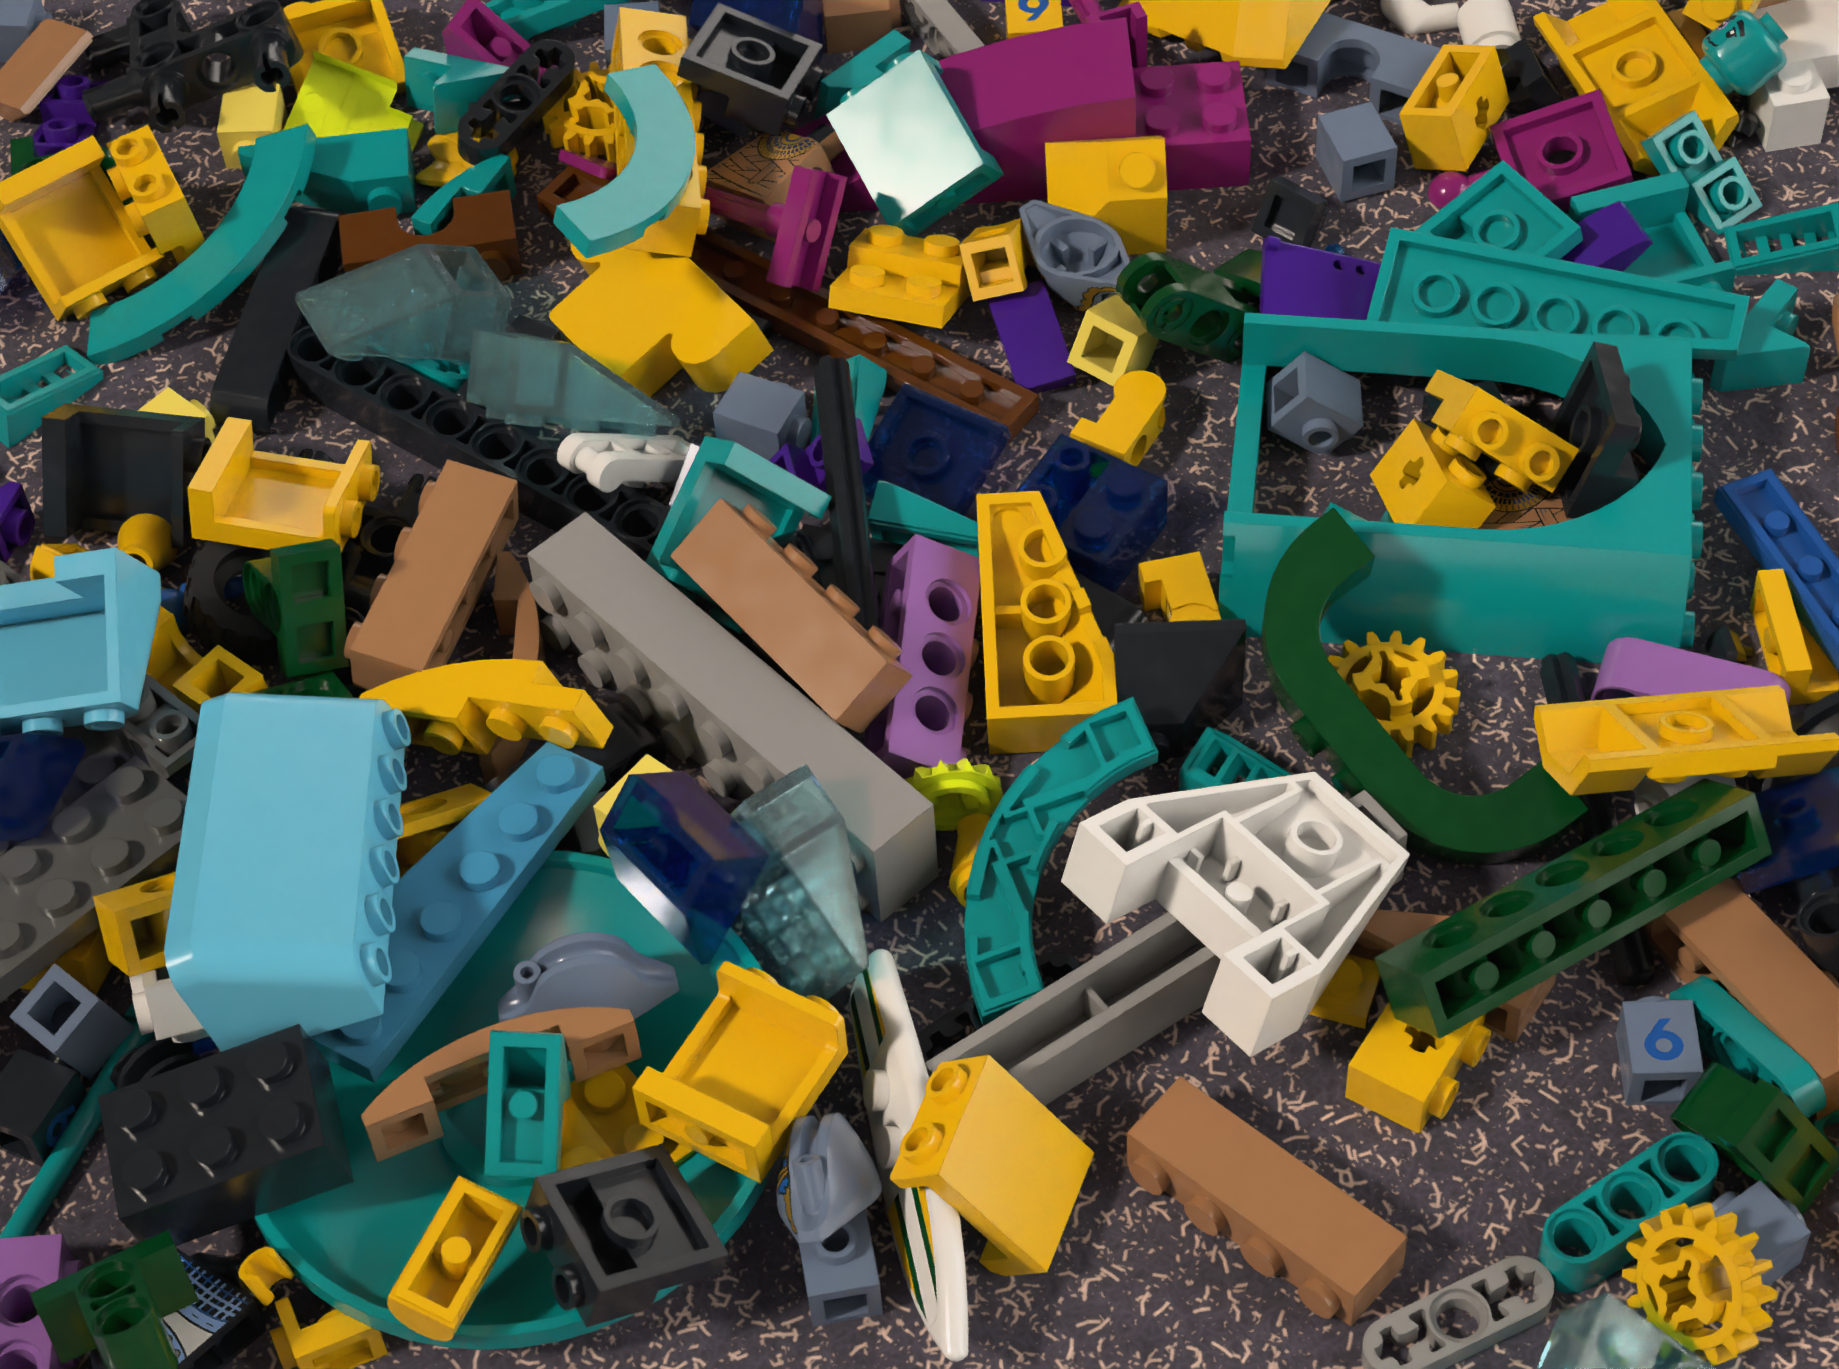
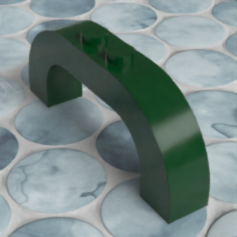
(1333, 721)

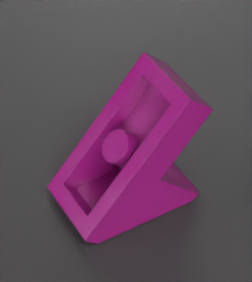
(483, 36)

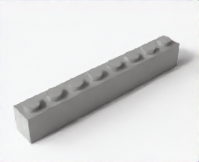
(1110, 1001)

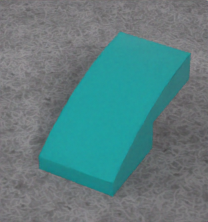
(485, 177)

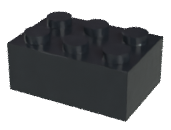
(225, 1138)

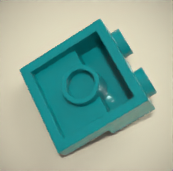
(1506, 214)

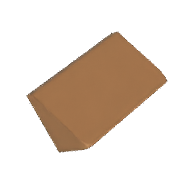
(39, 66)

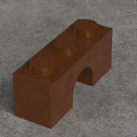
(478, 222)

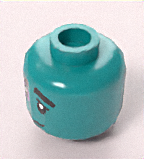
(1744, 52)

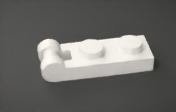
(623, 458)

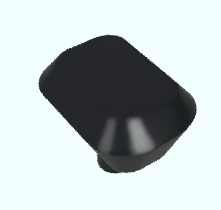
(1746, 127)
(1727, 646)

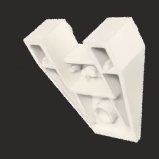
(1796, 99)
(1257, 871)

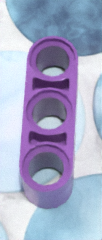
(1647, 669)

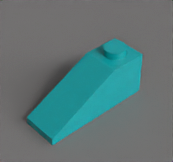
(357, 172)

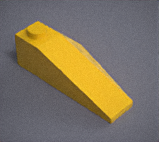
(1241, 30)
(1039, 636)

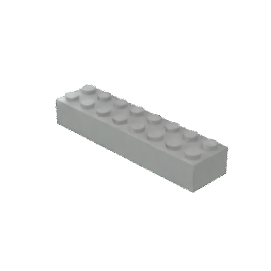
(724, 703)

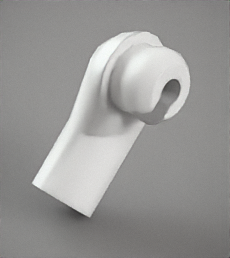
(1418, 17)

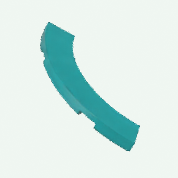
(654, 176)
(221, 263)
(1021, 840)

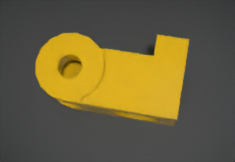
(996, 259)
(1130, 420)
(1177, 588)

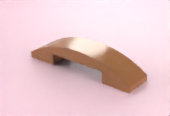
(518, 616)
(409, 1107)

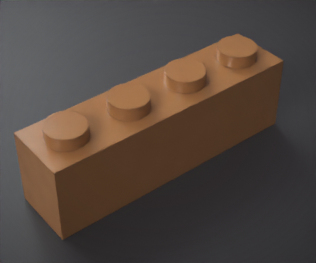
(435, 576)
(792, 615)
(1761, 968)
(1264, 1202)

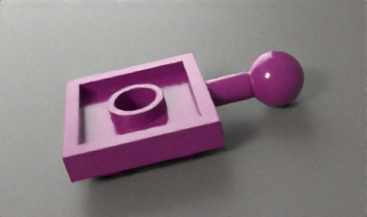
(1530, 139)

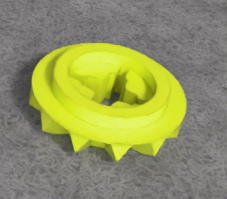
(957, 791)

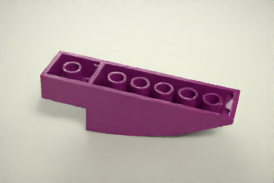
(1083, 87)

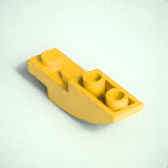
(478, 700)

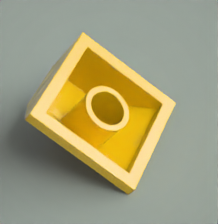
(1115, 182)

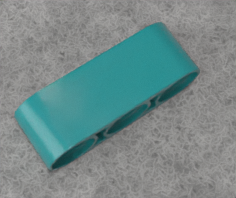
(1638, 1186)

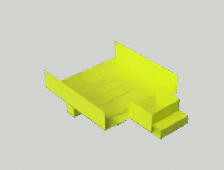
(348, 101)

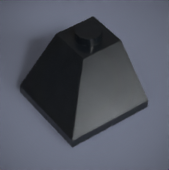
(1180, 677)

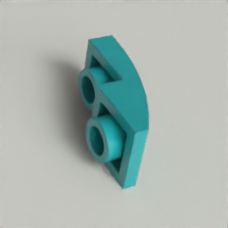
(1718, 187)

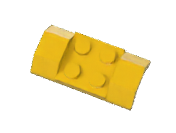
(1641, 70)
(1675, 736)

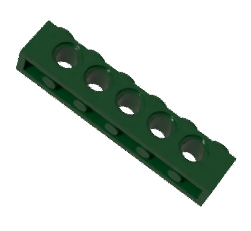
(1572, 907)

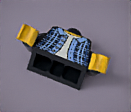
(225, 1316)

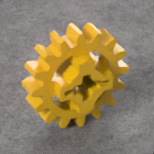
(584, 116)
(1397, 683)
(1700, 1281)

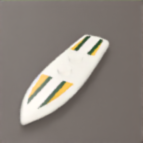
(894, 1086)

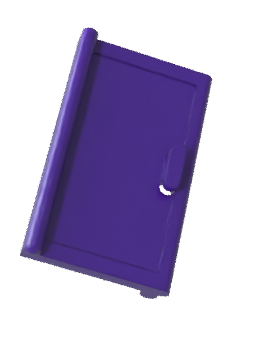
(1314, 282)

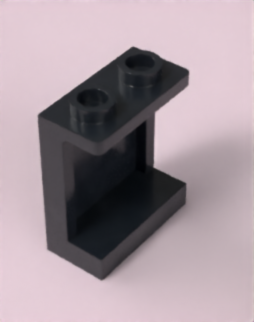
(117, 465)

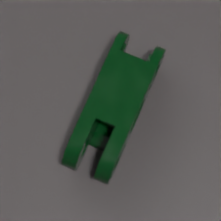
(1186, 305)

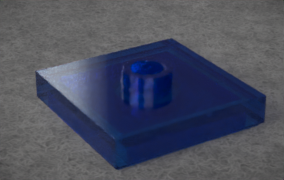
(934, 449)
(1801, 830)

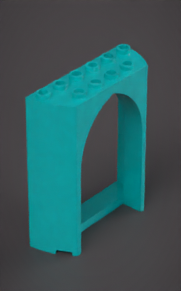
(1488, 588)

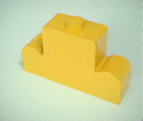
(656, 315)

